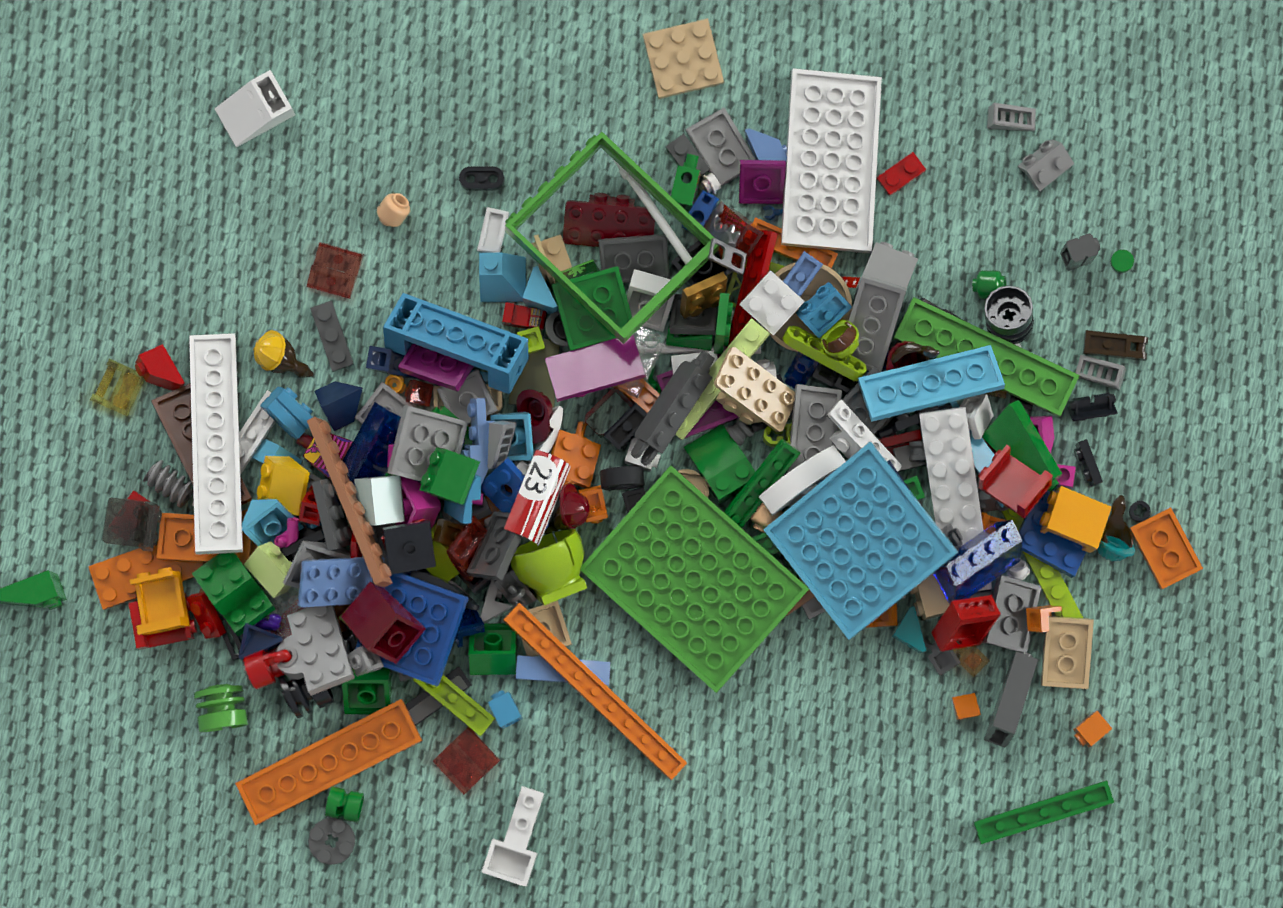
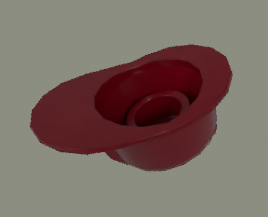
(540, 411)

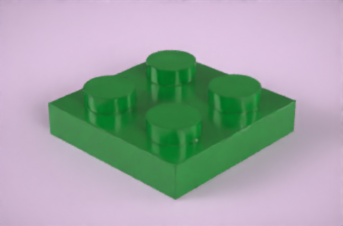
(723, 323)

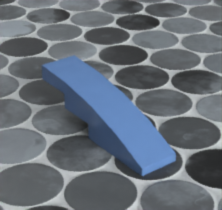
(538, 669)

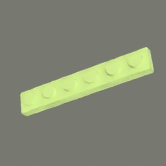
(747, 342)

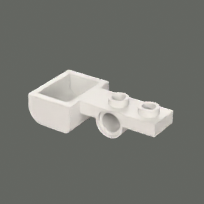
(511, 858)

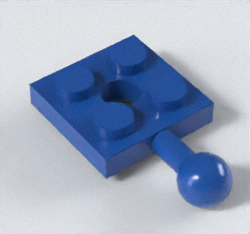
(494, 487)

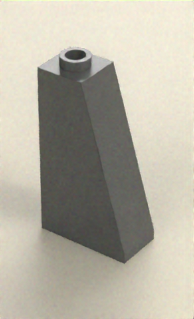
(1011, 699)

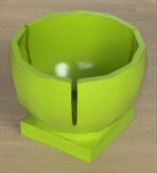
(552, 566)

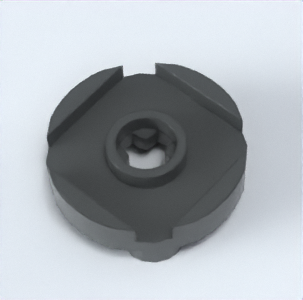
(326, 853)

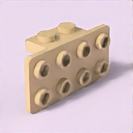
(753, 392)

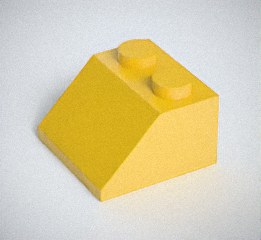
(283, 480)

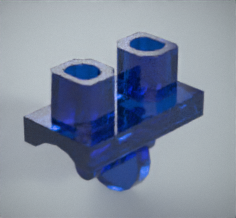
(800, 370)

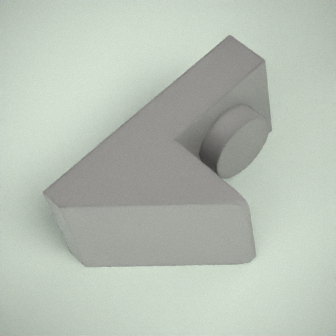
(492, 608)

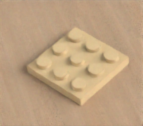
(683, 58)

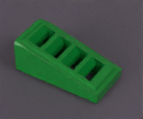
(691, 341)

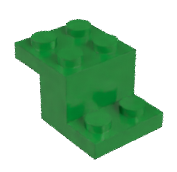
(233, 591)

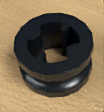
(1144, 516)

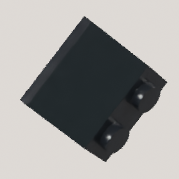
(706, 271)

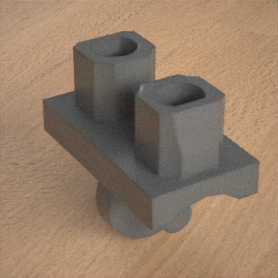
(515, 590)

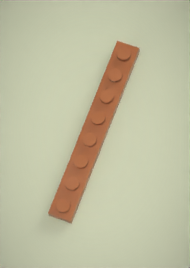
(352, 507)

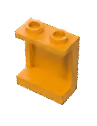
(1075, 518)
(160, 601)

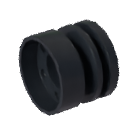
(1009, 303)
(297, 695)

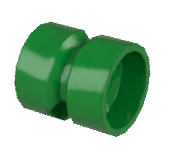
(344, 804)

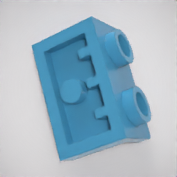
(823, 309)

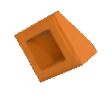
(966, 706)

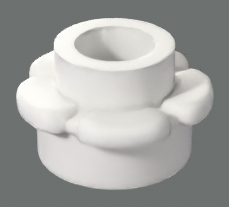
(710, 183)
(1019, 571)

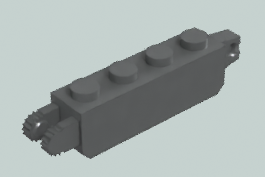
(672, 407)

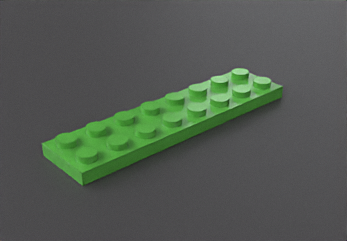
(1023, 372)

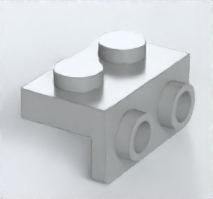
(1046, 164)

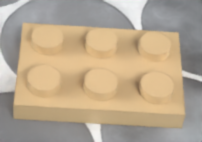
(1067, 652)

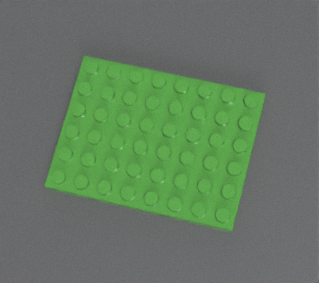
(694, 579)

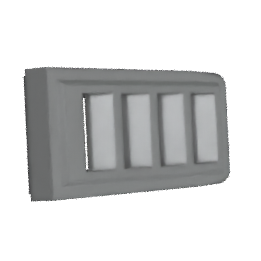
(994, 123)
(1105, 382)
(499, 442)

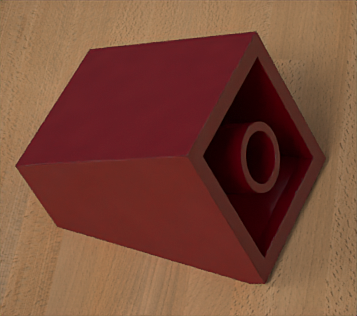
(382, 623)

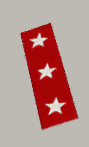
(851, 282)

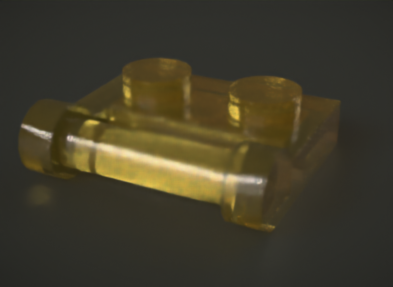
(124, 391)

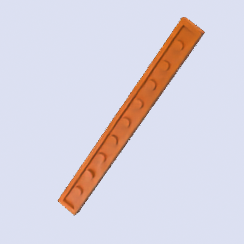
(594, 691)

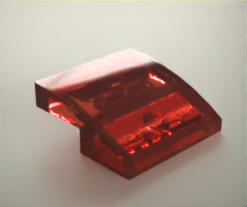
(330, 279)
(465, 546)
(466, 760)

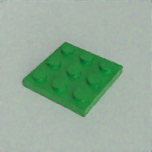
(607, 293)

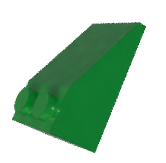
(720, 463)
(36, 591)

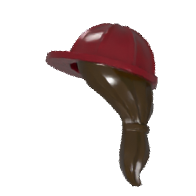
(909, 353)
(572, 510)

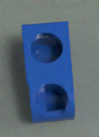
(703, 208)

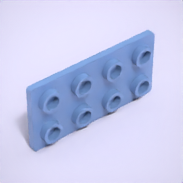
(332, 581)

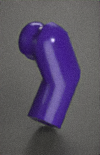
(272, 623)

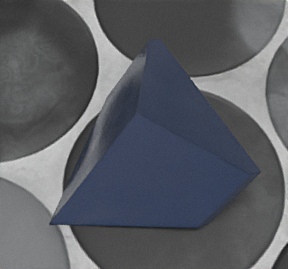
(339, 403)
(257, 639)

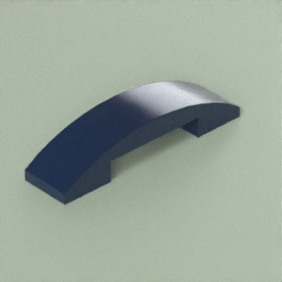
(385, 361)

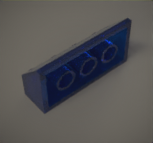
(369, 450)
(980, 561)

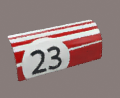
(537, 496)

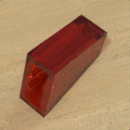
(749, 234)

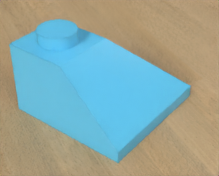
(502, 277)

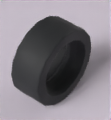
(622, 478)

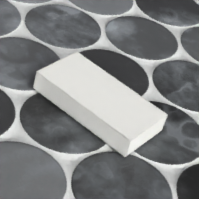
(492, 231)

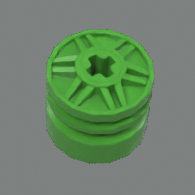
(220, 708)

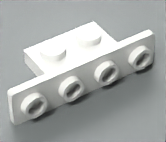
(854, 434)

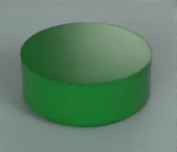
(1122, 261)

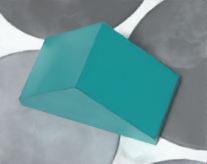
(910, 631)

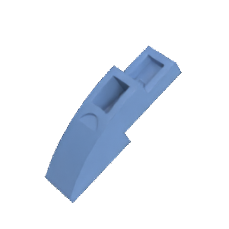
(479, 435)

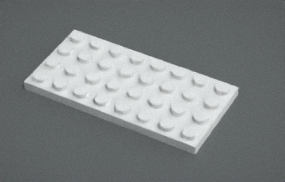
(831, 161)

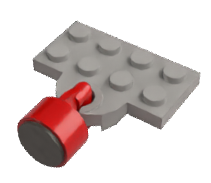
(311, 652)

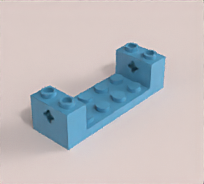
(458, 337)

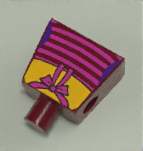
(312, 452)

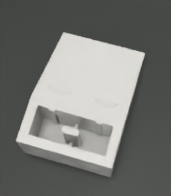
(254, 109)

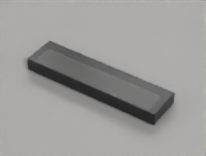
(425, 705)

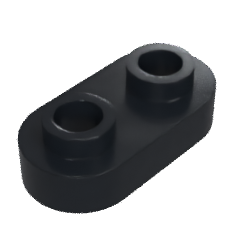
(482, 176)

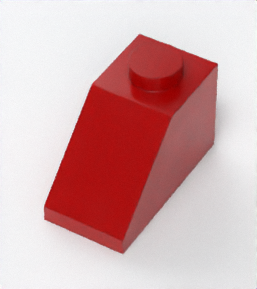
(159, 369)

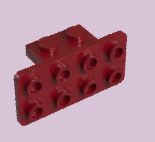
(604, 218)

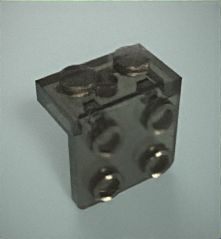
(131, 523)

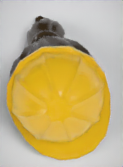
(278, 356)

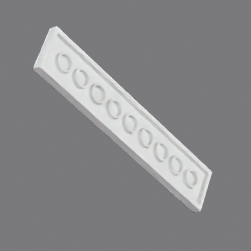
(215, 444)

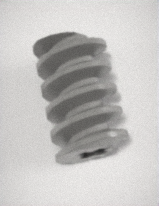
(169, 484)

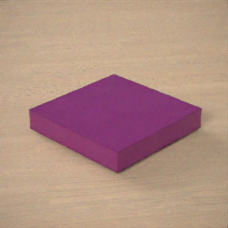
(761, 181)

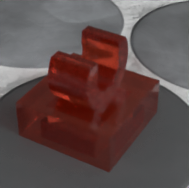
(419, 393)

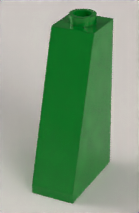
(1017, 430)

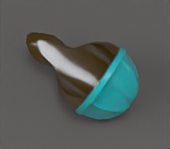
(1117, 538)

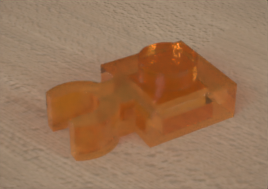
(972, 659)

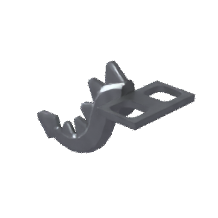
(726, 239)

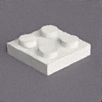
(772, 302)

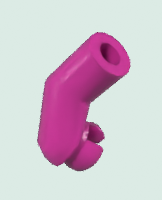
(290, 535)

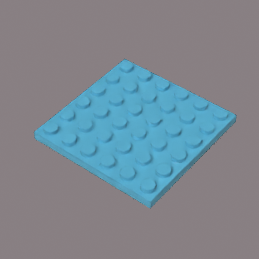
(860, 540)

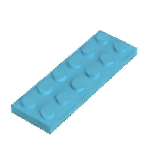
(931, 383)

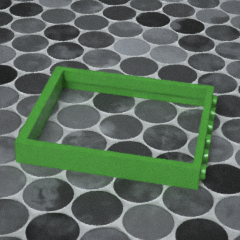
(561, 175)

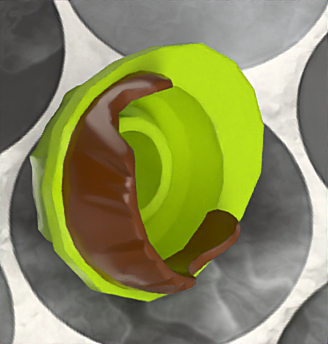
(841, 339)

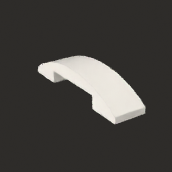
(546, 445)
(801, 479)

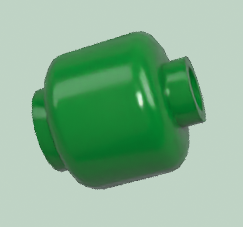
(987, 282)

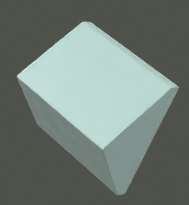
(381, 499)

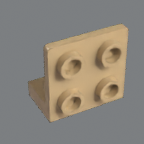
(555, 252)

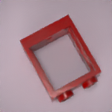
(966, 622)

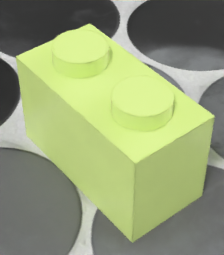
(269, 568)

